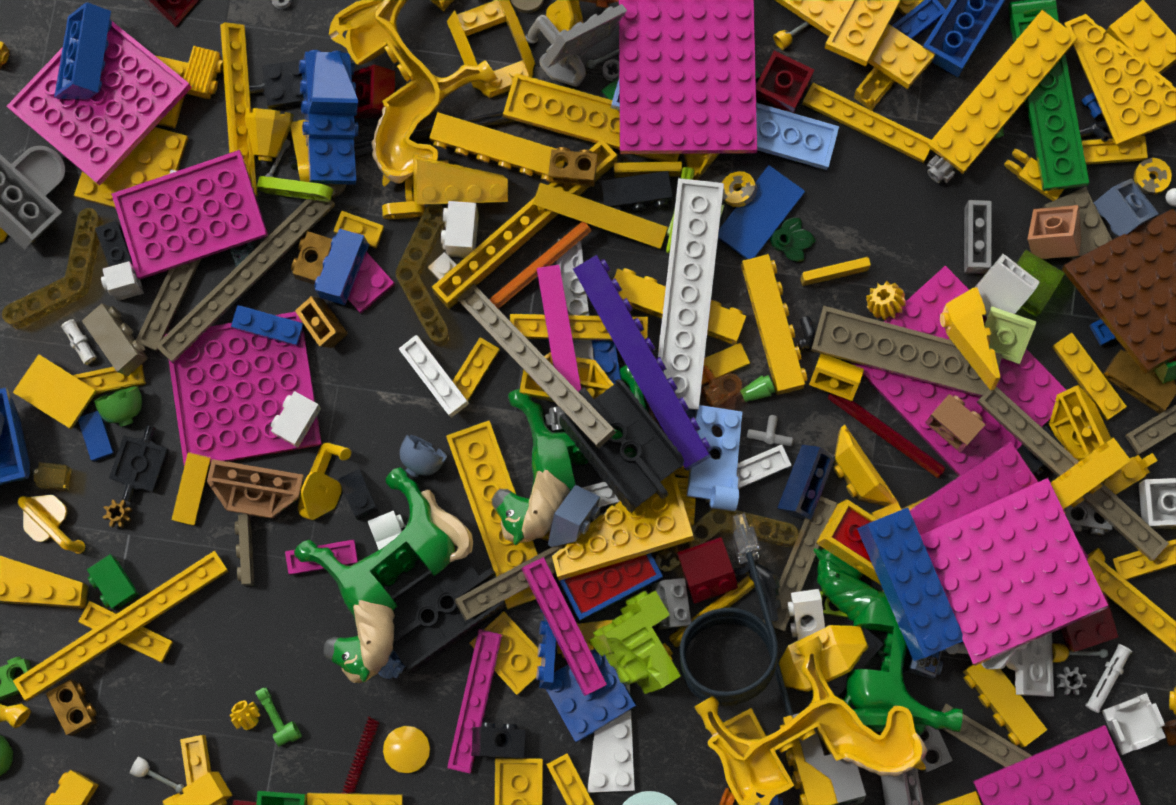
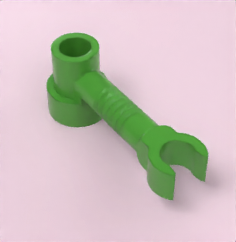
(284, 732)

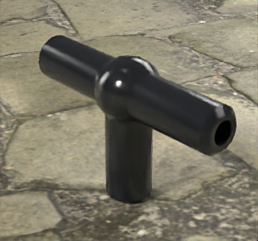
(1096, 129)

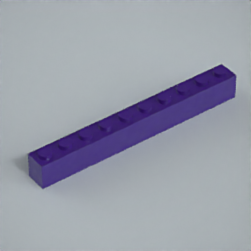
(641, 361)

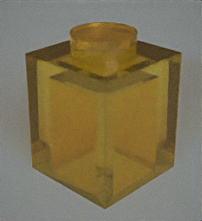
(52, 476)

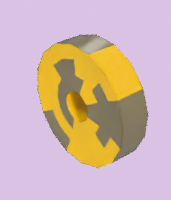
(1161, 171)
(739, 180)

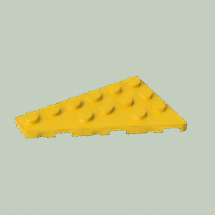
(1126, 89)
(627, 535)

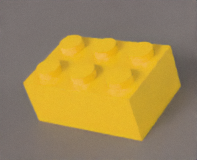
(1146, 37)

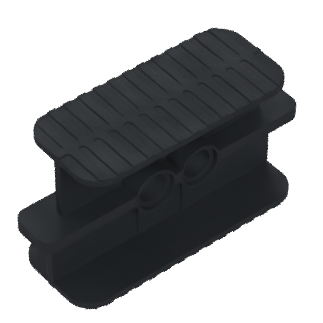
(629, 478)
(421, 642)

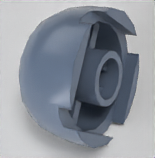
(420, 456)

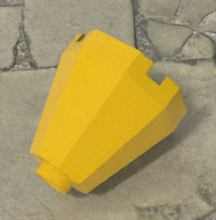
(267, 131)

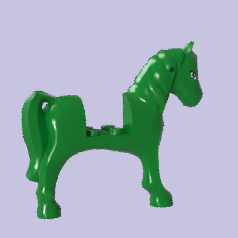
(873, 690)

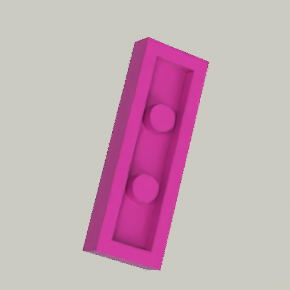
(343, 551)

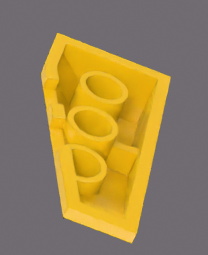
(966, 329)

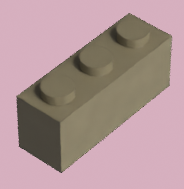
(115, 339)

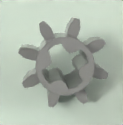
(940, 169)
(552, 419)
(1076, 678)

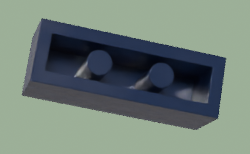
(806, 482)

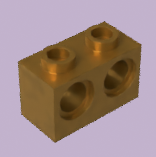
(571, 173)
(66, 711)

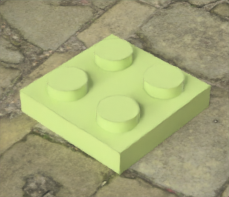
(1009, 333)

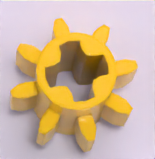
(244, 715)

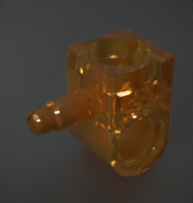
(715, 391)

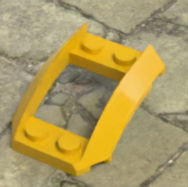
(483, 18)

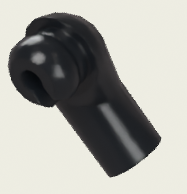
(809, 334)

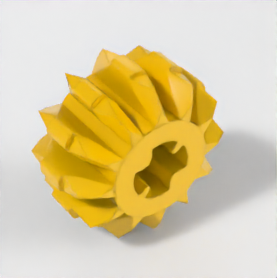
(886, 300)

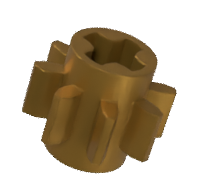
(116, 519)

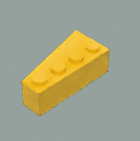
(1089, 473)

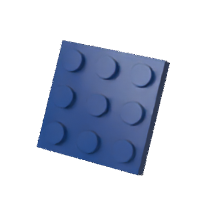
(590, 712)

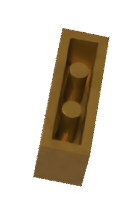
(1145, 388)

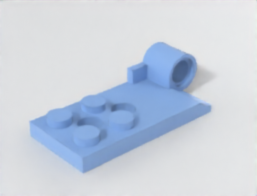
(717, 478)

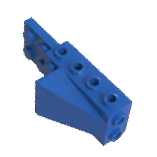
(329, 116)

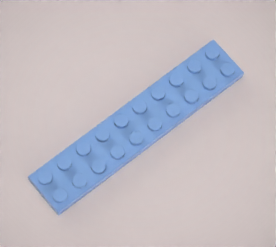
(787, 135)

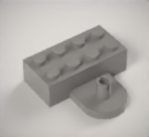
(23, 193)

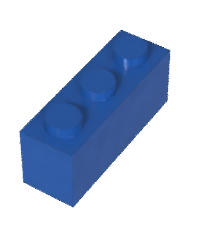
(341, 266)

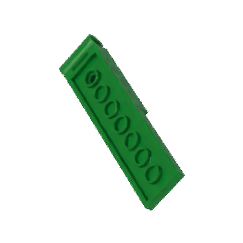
(1052, 111)

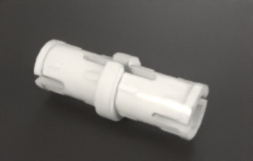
(79, 342)

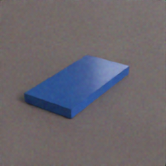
(753, 224)

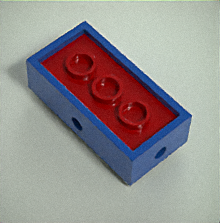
(609, 585)

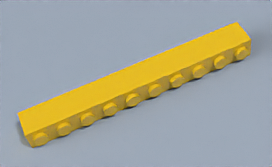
(511, 236)

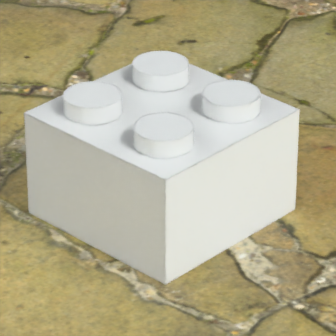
(461, 228)
(1158, 502)

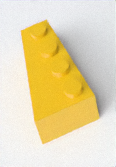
(443, 182)
(35, 586)
(206, 790)

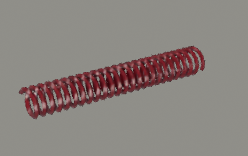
(352, 781)

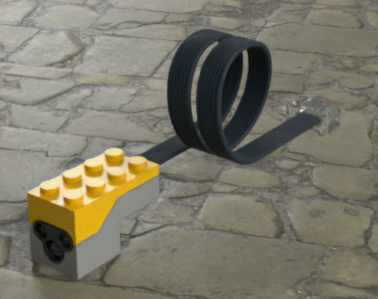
(817, 776)

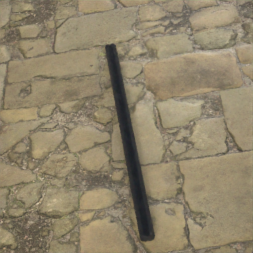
(423, 134)

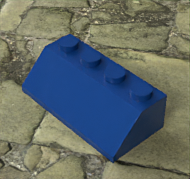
(83, 53)

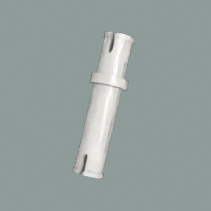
(1111, 673)

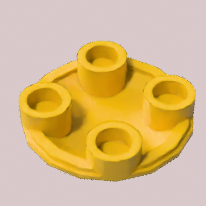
(406, 749)

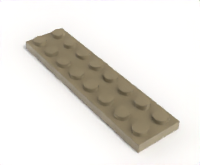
(896, 350)

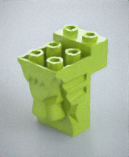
(634, 646)

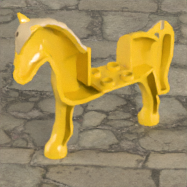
(370, 33)
(755, 767)

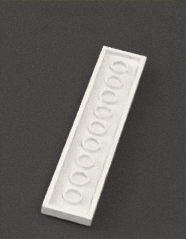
(690, 285)

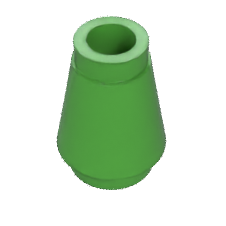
(758, 389)

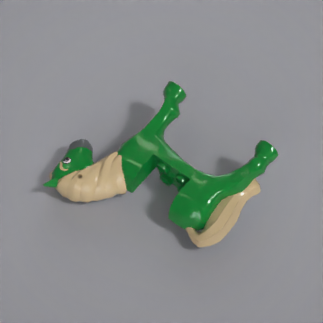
(552, 472)
(429, 535)

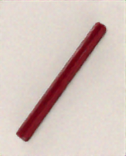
(888, 435)

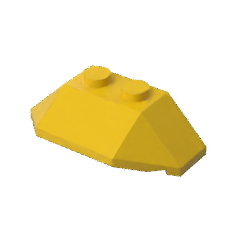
(590, 377)
(1078, 423)
(859, 472)
(838, 655)

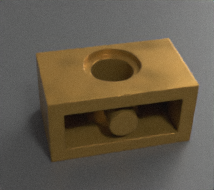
(310, 245)
(321, 322)

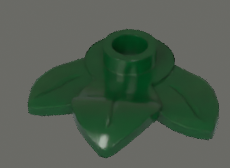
(796, 239)

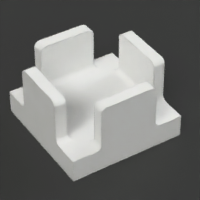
(1134, 723)

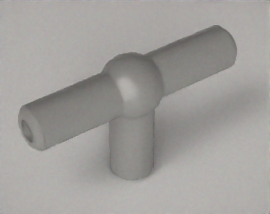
(770, 436)

